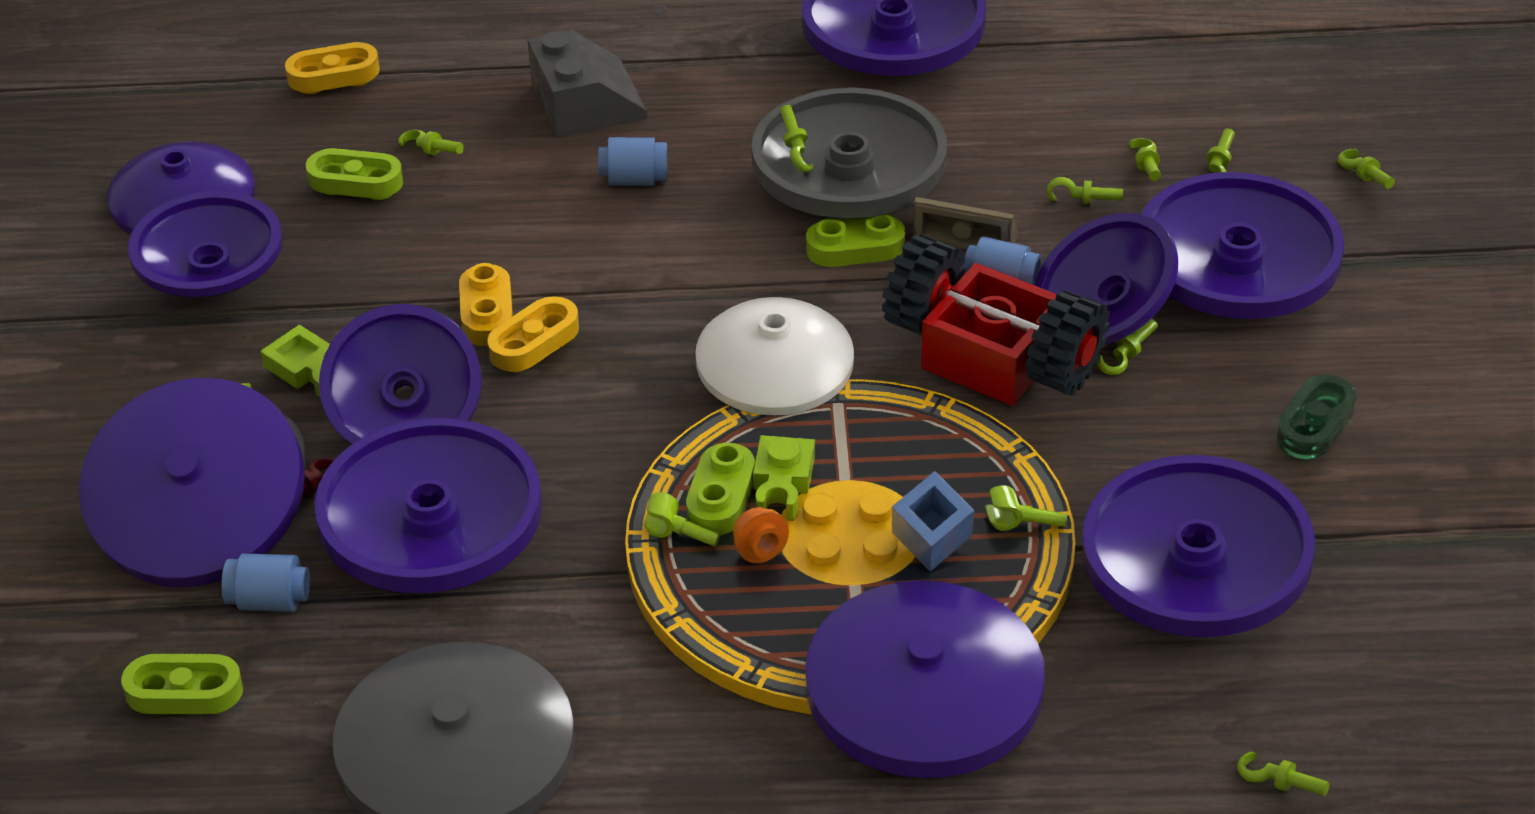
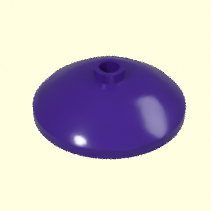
(173, 173)
(205, 244)
(1117, 262)
(393, 350)

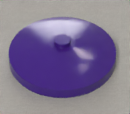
(894, 34)
(1248, 244)
(191, 481)
(428, 505)
(1198, 545)
(924, 679)

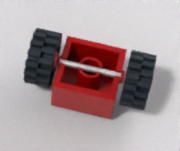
(992, 326)

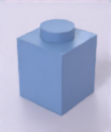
(932, 520)

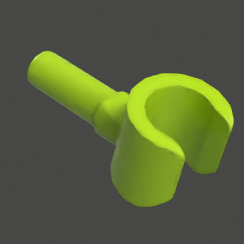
(1008, 513)
(663, 520)

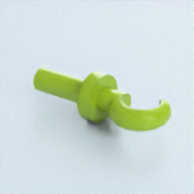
(795, 138)
(430, 142)
(1219, 156)
(1146, 157)
(1366, 168)
(1086, 192)
(1128, 346)
(1283, 776)

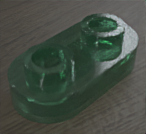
(1316, 416)

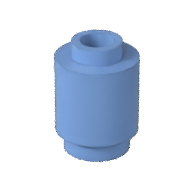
(633, 161)
(1006, 258)
(265, 582)

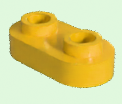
(332, 67)
(484, 301)
(533, 334)

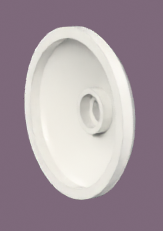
(774, 356)

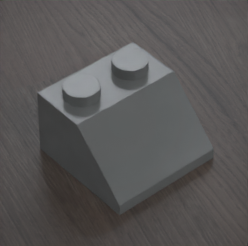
(581, 84)

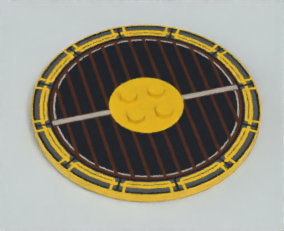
(873, 445)

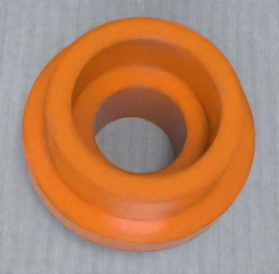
(755, 524)

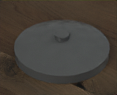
(866, 151)
(454, 733)

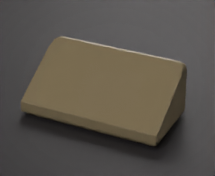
(961, 224)

